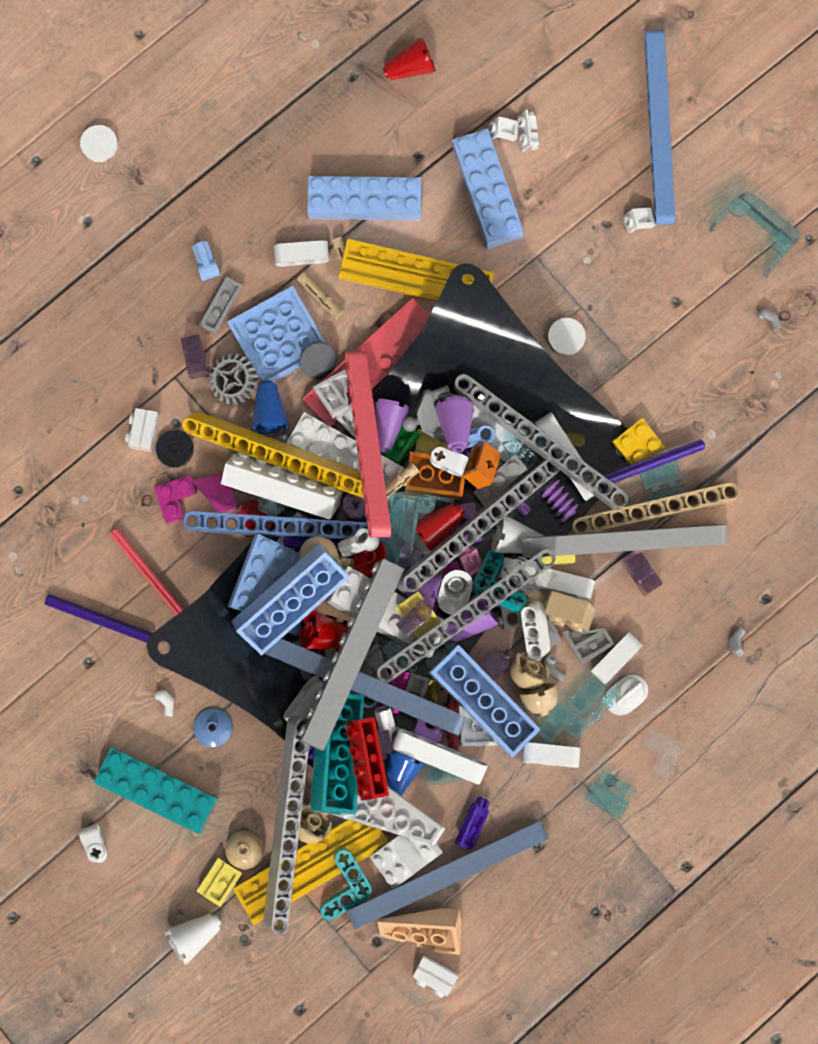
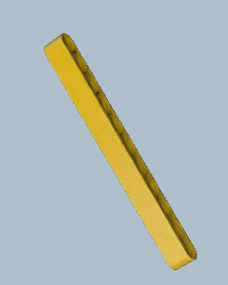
(271, 453)

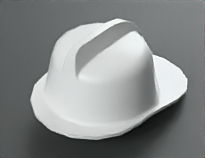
(455, 591)
(630, 693)

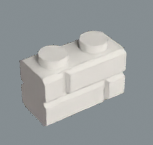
(142, 429)
(435, 976)

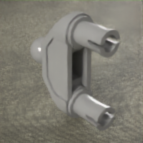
(427, 414)

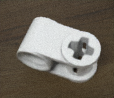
(451, 461)
(92, 839)

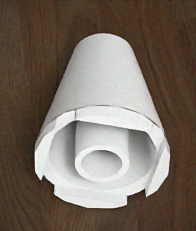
(509, 536)
(192, 936)

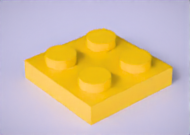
(638, 442)

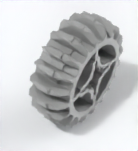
(237, 372)

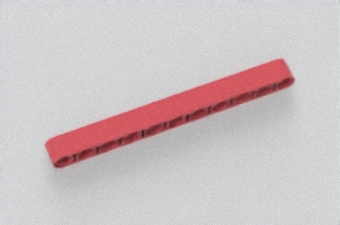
(367, 445)

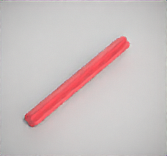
(146, 571)

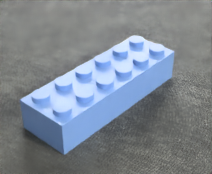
(487, 188)
(364, 198)
(290, 599)
(484, 701)

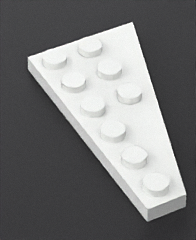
(396, 816)

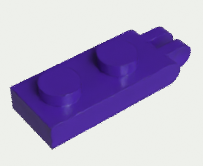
(473, 823)

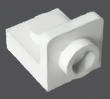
(503, 128)
(638, 219)

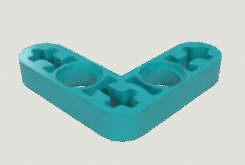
(489, 582)
(353, 890)

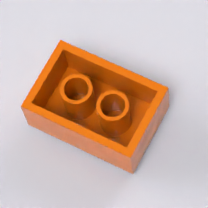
(433, 480)

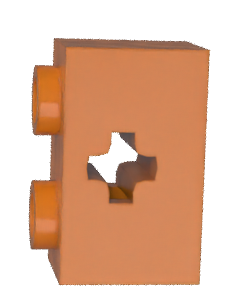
(482, 465)

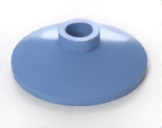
(220, 734)

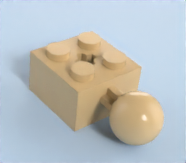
(566, 610)

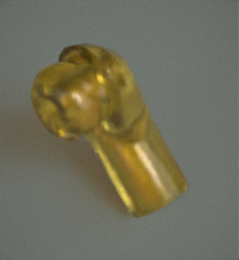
(576, 439)
(433, 688)

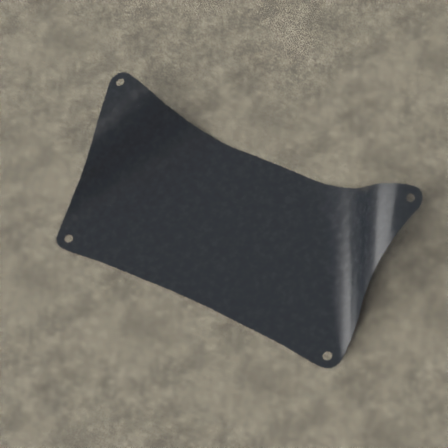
(466, 334)

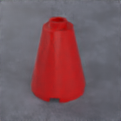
(410, 62)
(439, 524)
(321, 632)

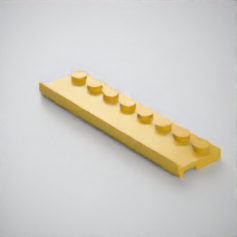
(397, 270)
(313, 865)

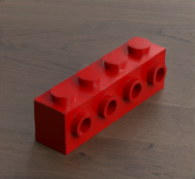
(367, 759)

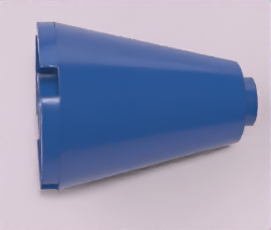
(268, 410)
(401, 771)

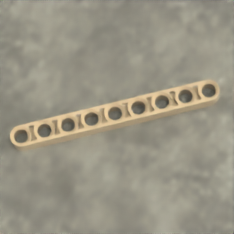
(662, 504)

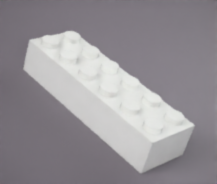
(331, 444)
(281, 485)
(347, 595)

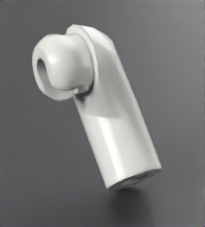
(167, 700)

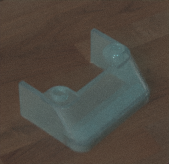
(783, 232)
(403, 515)

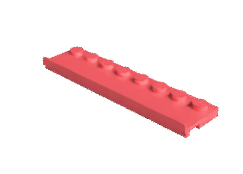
(382, 352)

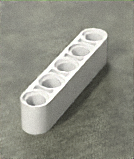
(551, 427)
(563, 583)
(439, 756)

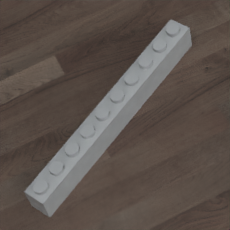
(350, 655)

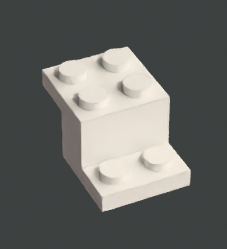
(403, 858)

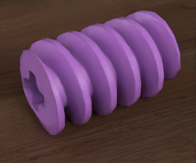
(560, 501)

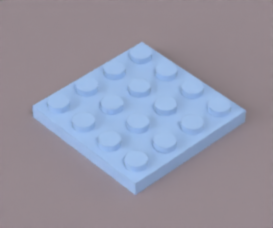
(275, 334)
(261, 569)

